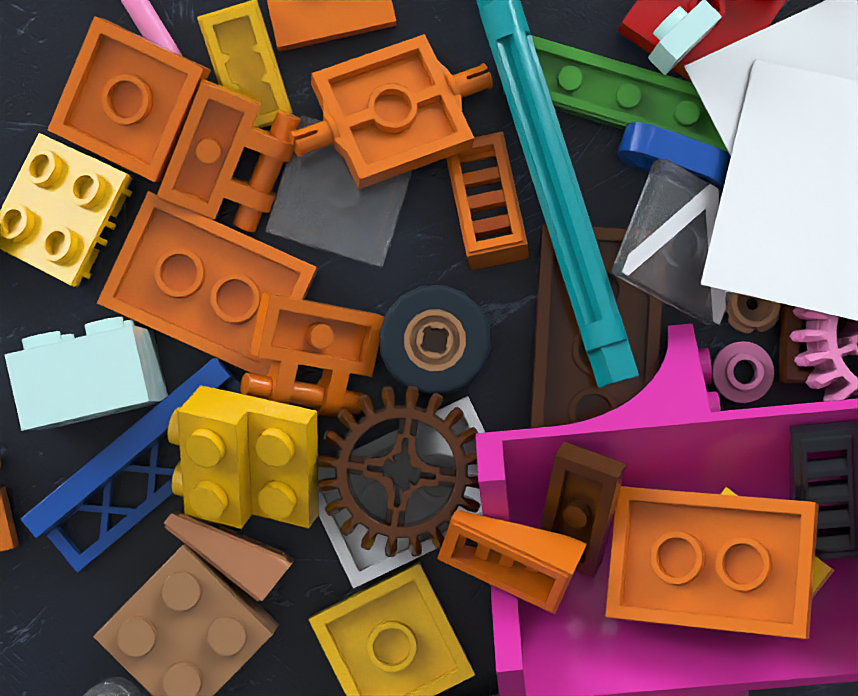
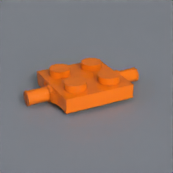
(391, 111)

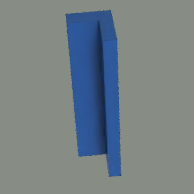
(110, 464)

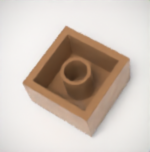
(186, 629)

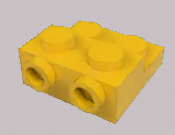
(245, 459)

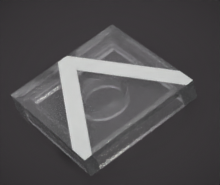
(671, 241)

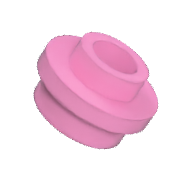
(724, 378)

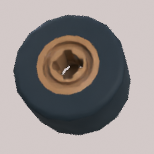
(429, 357)

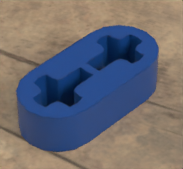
(646, 143)

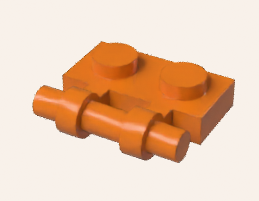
(210, 149)
(315, 336)

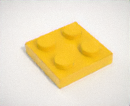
(392, 639)

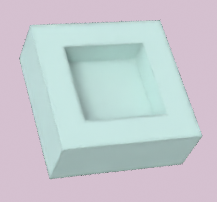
(681, 33)

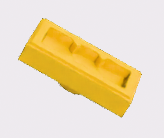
(245, 58)

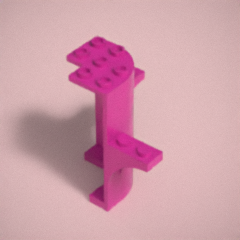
(675, 442)

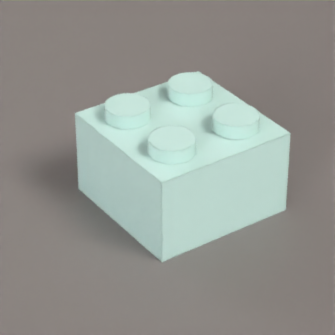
(85, 377)

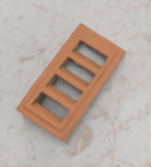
(240, 558)

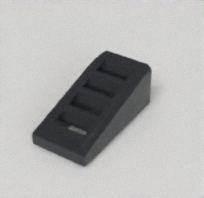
(838, 523)

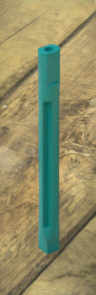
(558, 191)

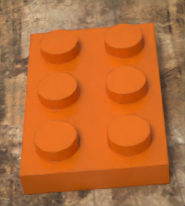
(200, 281)
(713, 561)

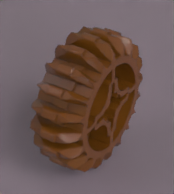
(348, 464)

